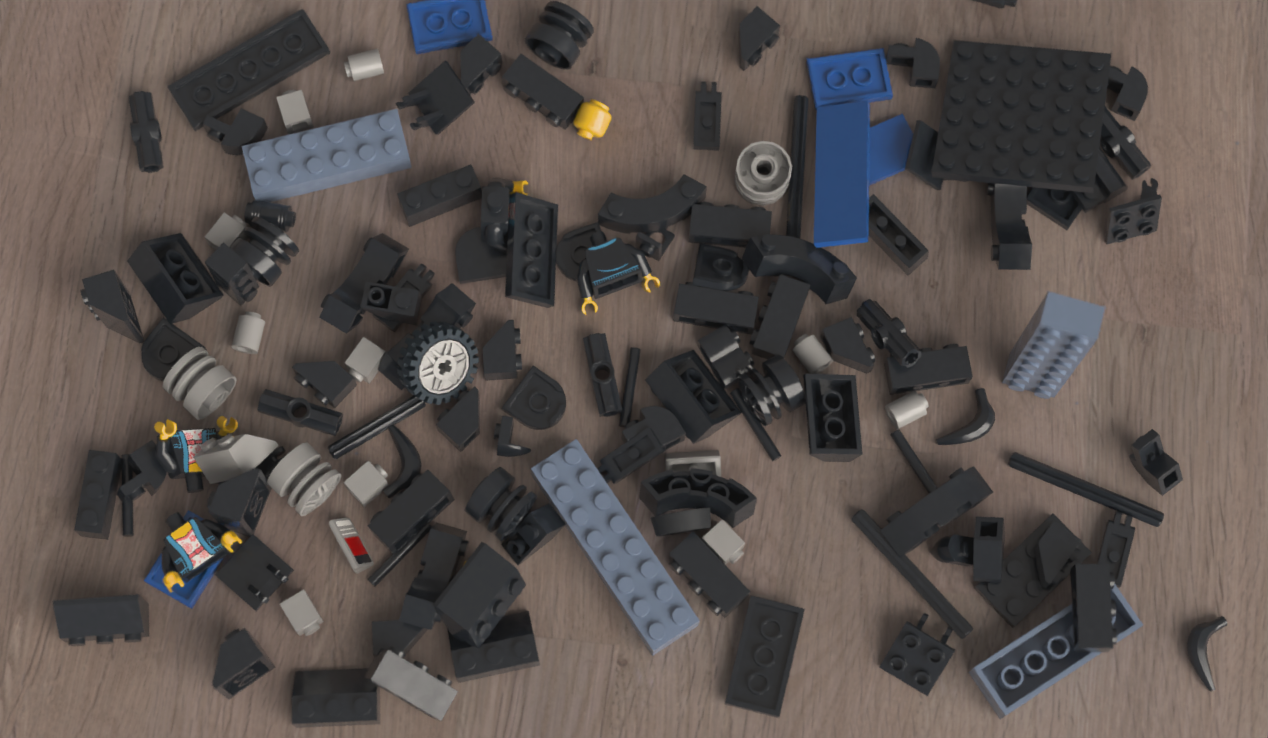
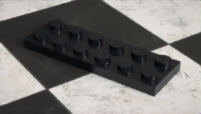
(249, 69)

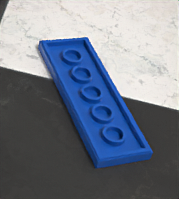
(842, 174)

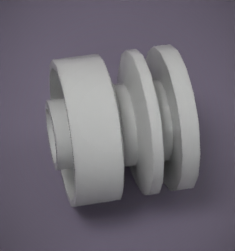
(766, 158)
(199, 383)
(301, 477)

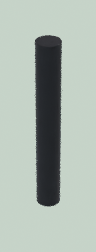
(629, 388)
(756, 426)
(914, 461)
(127, 506)
(393, 560)

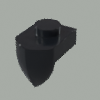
(503, 434)
(954, 550)

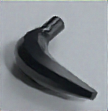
(977, 427)
(410, 462)
(1197, 648)

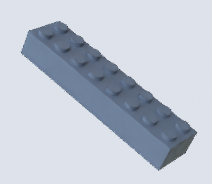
(1053, 345)
(615, 547)

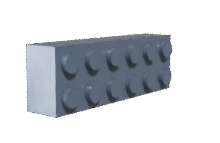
(326, 156)
(1041, 658)

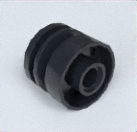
(559, 35)
(266, 247)
(767, 392)
(495, 499)

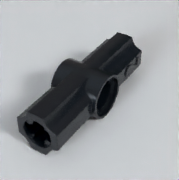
(146, 132)
(1120, 144)
(888, 333)
(605, 390)
(284, 406)

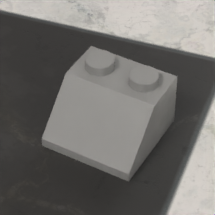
(232, 456)

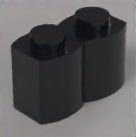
(725, 356)

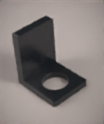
(651, 247)

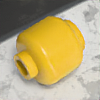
(592, 119)

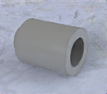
(364, 65)
(248, 333)
(811, 354)
(907, 409)

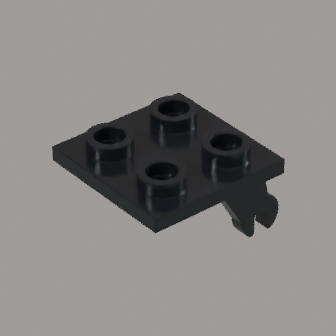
(439, 98)
(922, 155)
(1135, 217)
(254, 572)
(918, 656)

